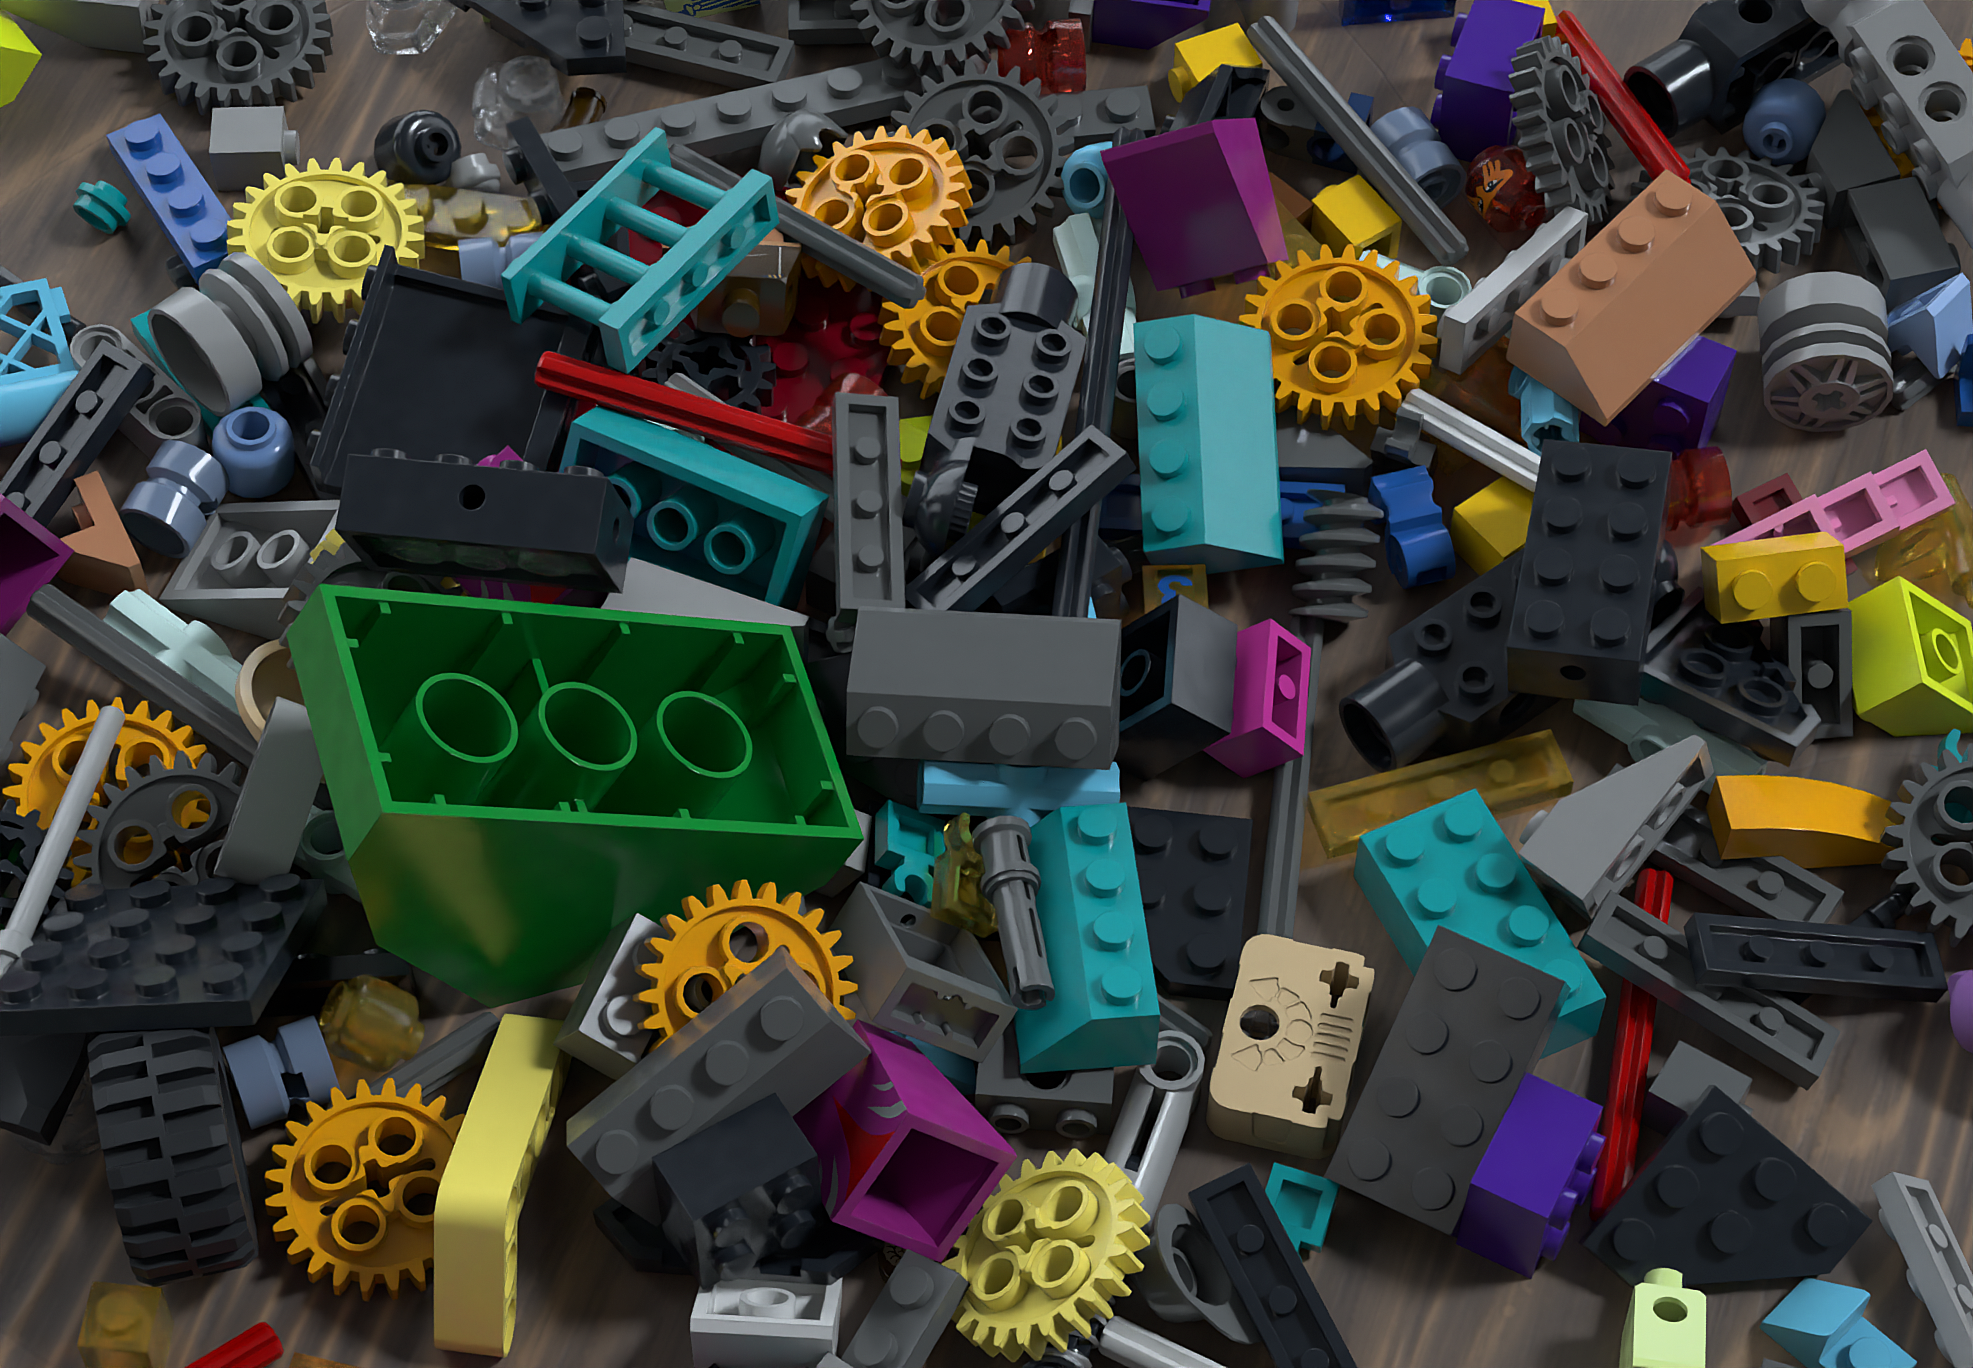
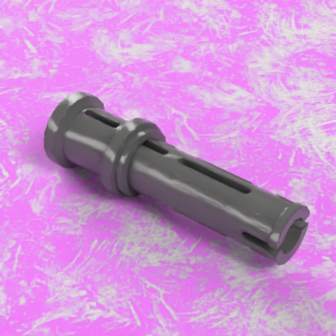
(1011, 888)

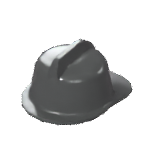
(1186, 1278)

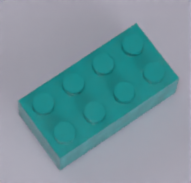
(702, 506)
(1463, 874)

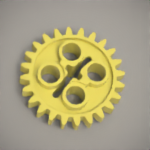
(324, 232)
(1048, 1254)

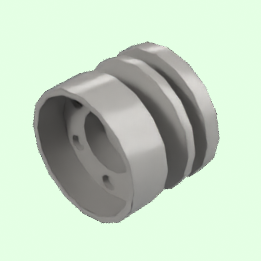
(230, 334)
(1825, 352)

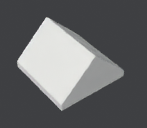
(765, 1324)

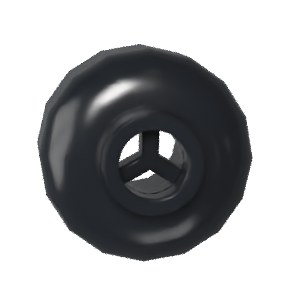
(417, 148)

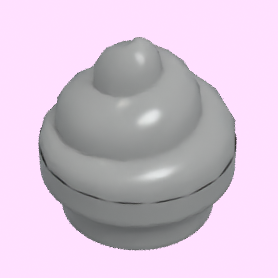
(474, 174)

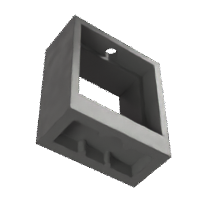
(921, 974)

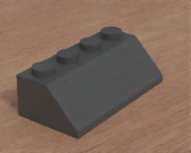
(984, 688)
(751, 1042)

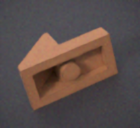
(101, 547)

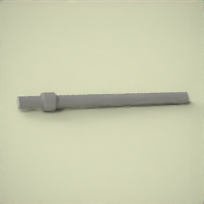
(60, 836)

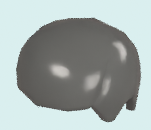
(794, 143)

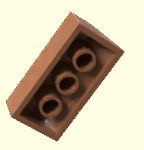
(1631, 299)

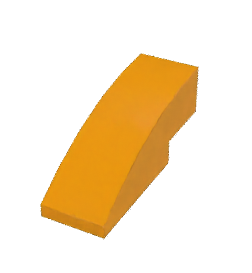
(1797, 819)

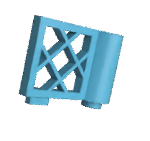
(26, 391)

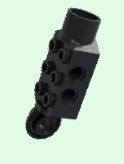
(1726, 59)
(997, 403)
(1450, 677)

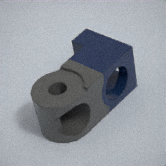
(1295, 133)

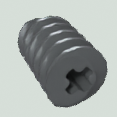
(1336, 556)

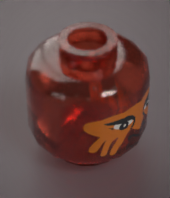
(1504, 190)

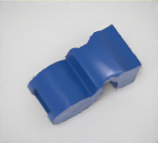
(1415, 538)

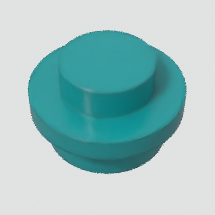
(101, 206)

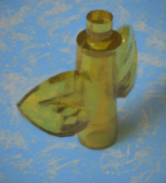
(1934, 548)

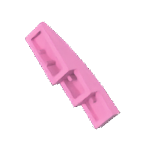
(1864, 509)

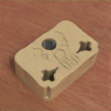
(1305, 1048)

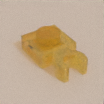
(957, 881)

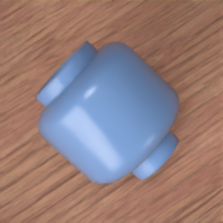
(1783, 121)
(255, 451)

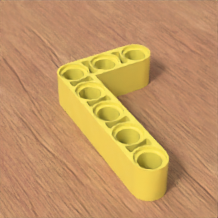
(489, 1183)

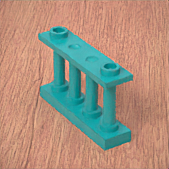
(659, 292)

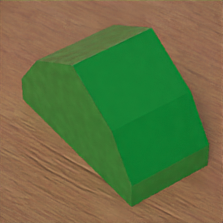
(556, 770)

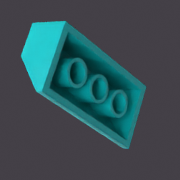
(1207, 444)
(1094, 947)

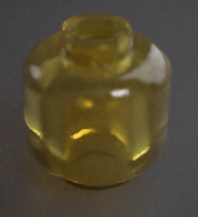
(371, 1023)

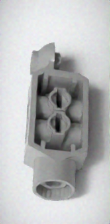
(1916, 86)

